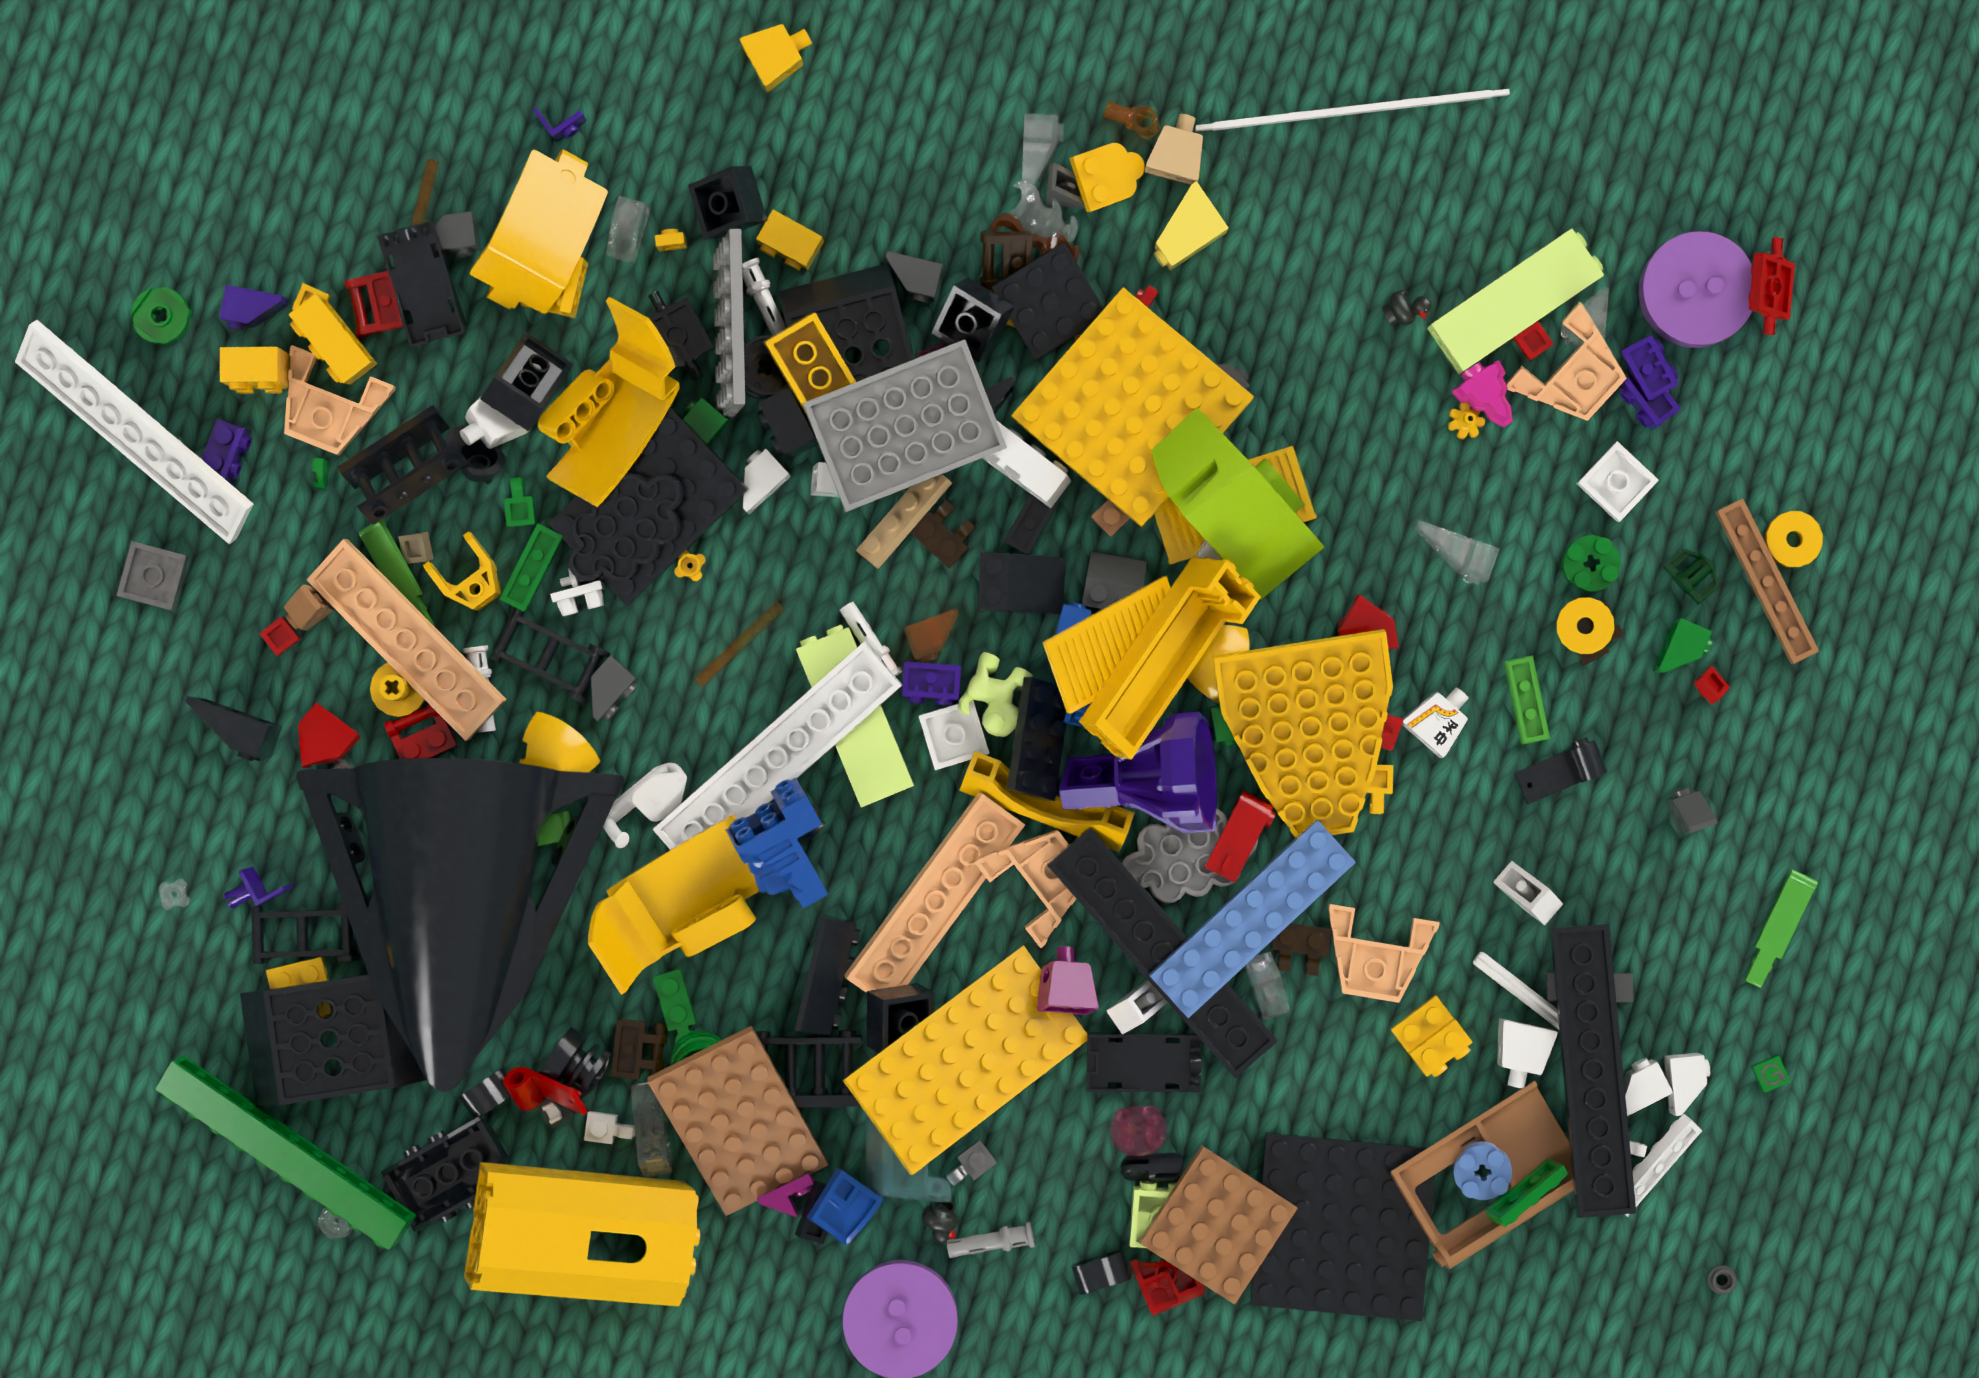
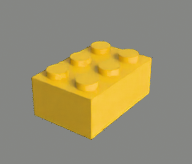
(331, 340)
(808, 359)

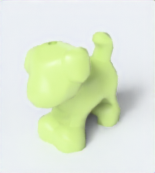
(1001, 714)

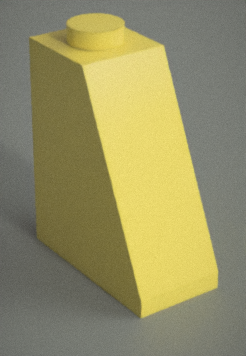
(1189, 229)

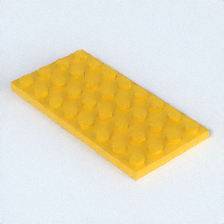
(963, 1062)

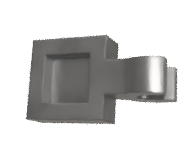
(974, 1161)

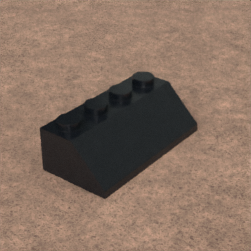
(826, 975)

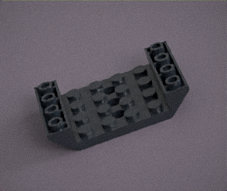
(856, 314)
(289, 1050)

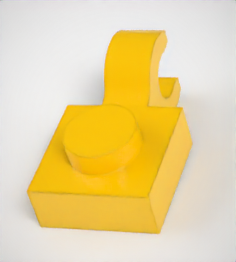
(1381, 785)

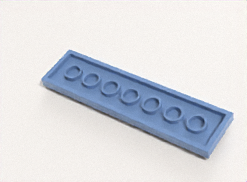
(1252, 918)

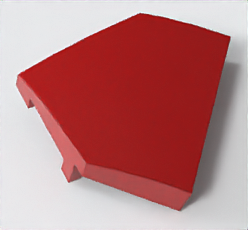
(1367, 617)
(324, 737)

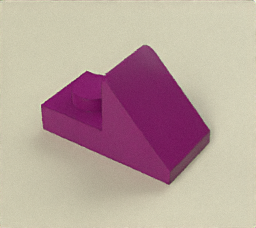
(781, 1199)

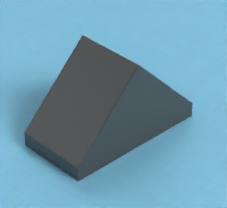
(1063, 187)

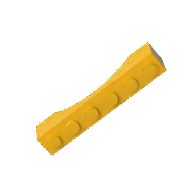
(991, 779)

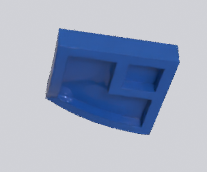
(844, 1207)

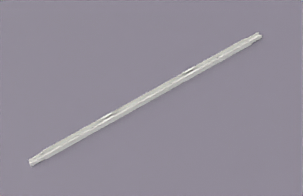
(1349, 110)

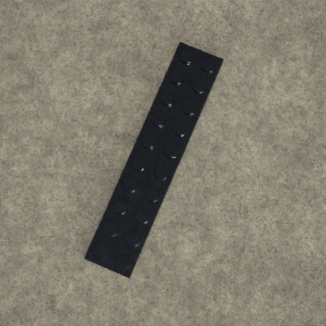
(1148, 939)
(1592, 1071)

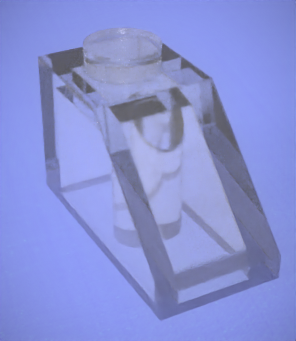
(627, 229)
(1597, 309)
(1267, 986)

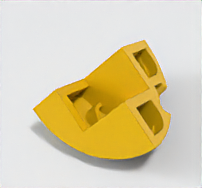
(1228, 640)
(557, 746)

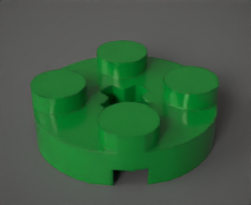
(165, 331)
(1600, 549)

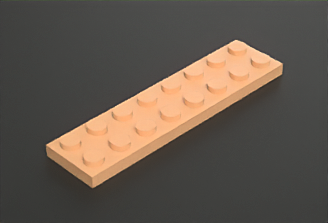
(406, 639)
(934, 898)

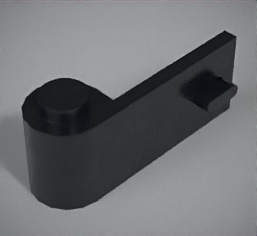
(1561, 771)

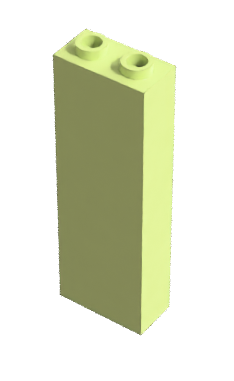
(1516, 300)
(870, 748)

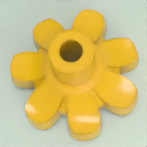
(1463, 424)

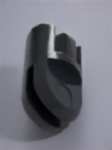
(1152, 1167)

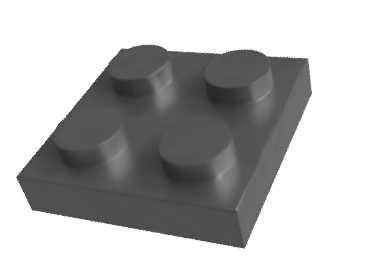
(152, 576)

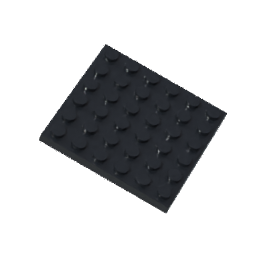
(1353, 1234)

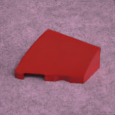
(1164, 1285)

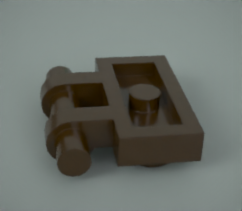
(629, 1048)

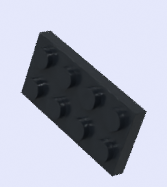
(1038, 740)

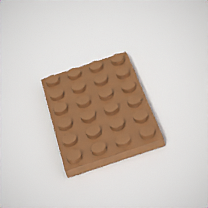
(737, 1120)

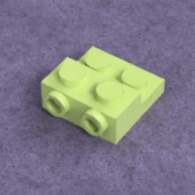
(1146, 1203)

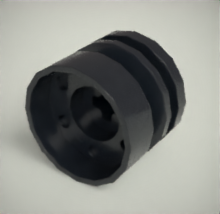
(760, 385)
(576, 1065)

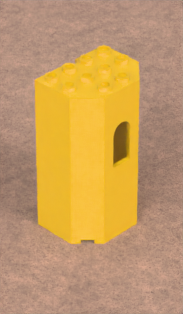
(538, 1224)

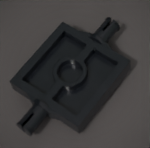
(681, 332)

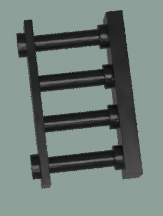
(391, 449)
(819, 1094)

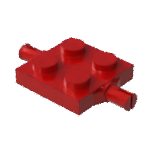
(1771, 286)

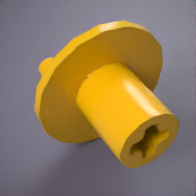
(393, 693)

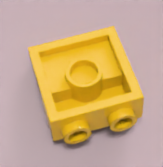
(301, 973)
(1432, 1037)

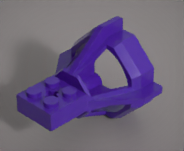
(1166, 778)

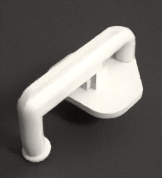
(653, 795)

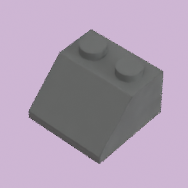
(1111, 579)

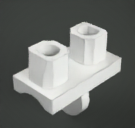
(566, 598)

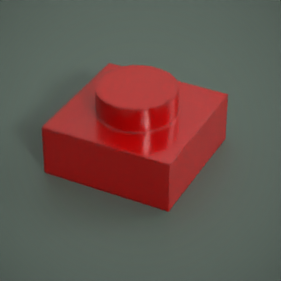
(1148, 296)
(1533, 341)
(280, 636)
(1711, 685)

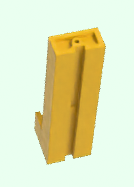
(1167, 652)

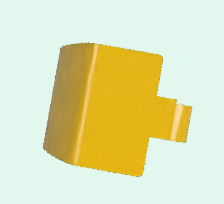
(540, 232)

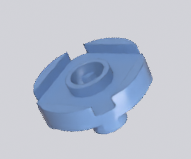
(1473, 1184)

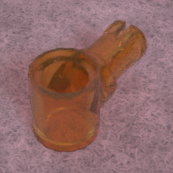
(1132, 118)

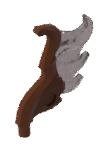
(1044, 223)

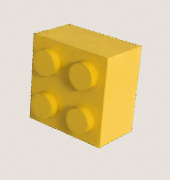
(254, 368)

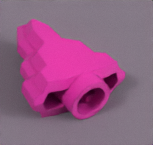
(1485, 391)

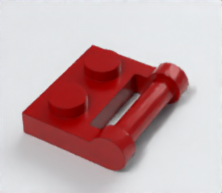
(382, 302)
(424, 743)

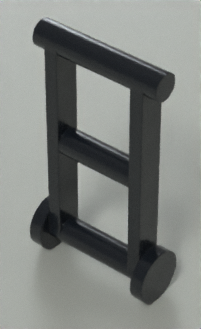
(576, 692)
(343, 954)

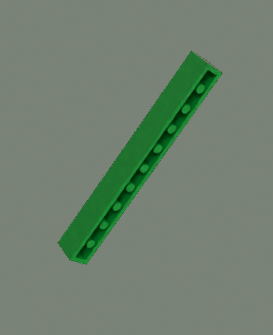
(285, 1152)

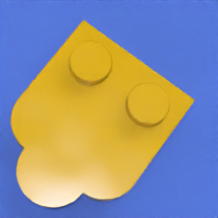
(1106, 175)

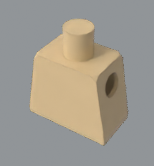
(1177, 152)

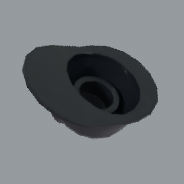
(483, 462)

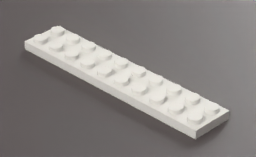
(133, 432)
(786, 746)

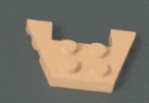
(1583, 379)
(325, 417)
(1031, 861)
(1376, 967)

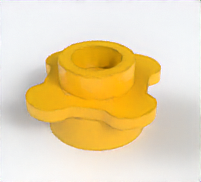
(694, 572)

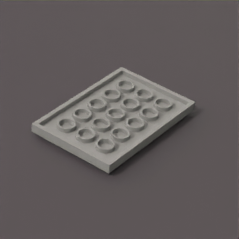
(729, 319)
(904, 425)

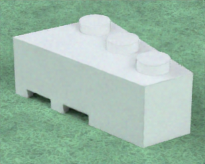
(1029, 468)

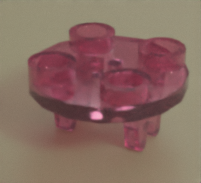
(1151, 1128)

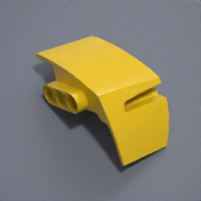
(612, 411)
(675, 901)

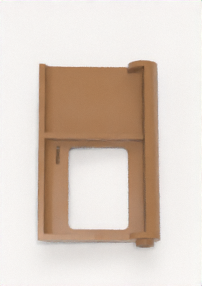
(1521, 1129)

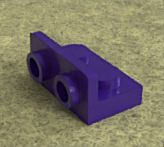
(1649, 367)
(226, 449)
(931, 682)

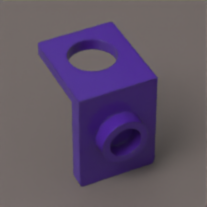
(565, 129)

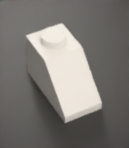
(762, 478)
(1528, 893)
(1136, 1007)
(1687, 1078)
(1644, 1085)

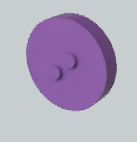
(1696, 289)
(900, 1319)

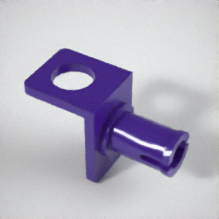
(252, 889)

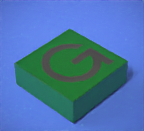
(1770, 1073)

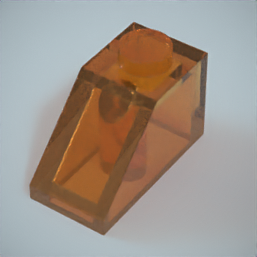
(931, 635)

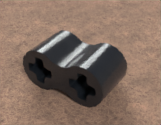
(486, 1094)
(1101, 1272)

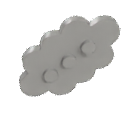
(1176, 861)

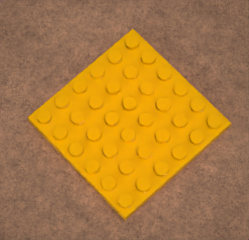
(1121, 396)

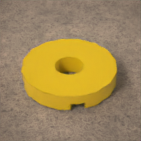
(1808, 531)
(1602, 625)

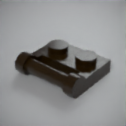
(1015, 253)

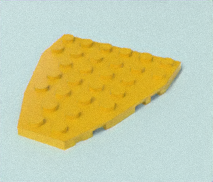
(1310, 723)

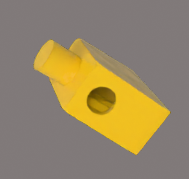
(775, 53)

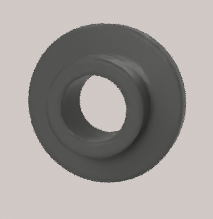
(1730, 1279)

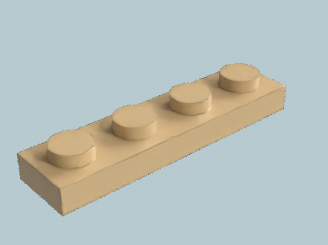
(902, 519)

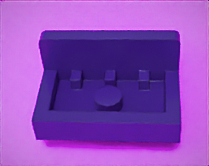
(1650, 413)

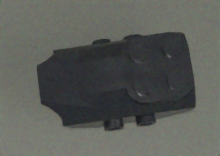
(443, 1173)

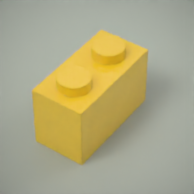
(789, 240)

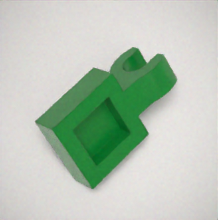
(519, 509)

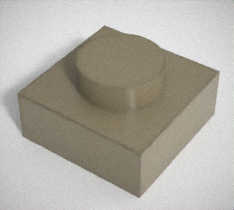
(416, 547)

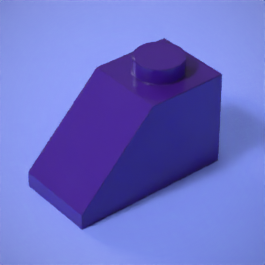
(249, 307)

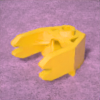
(485, 577)

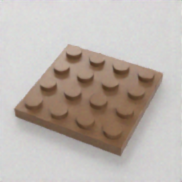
(1218, 1224)

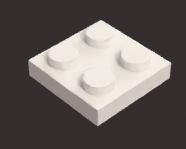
(1617, 481)
(953, 735)

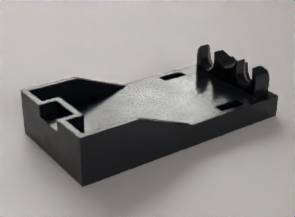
(422, 283)
(1143, 1062)

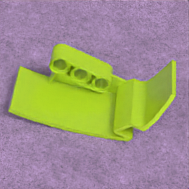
(1235, 506)

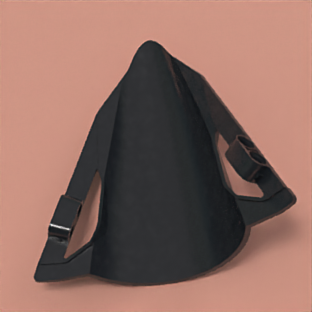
(452, 881)

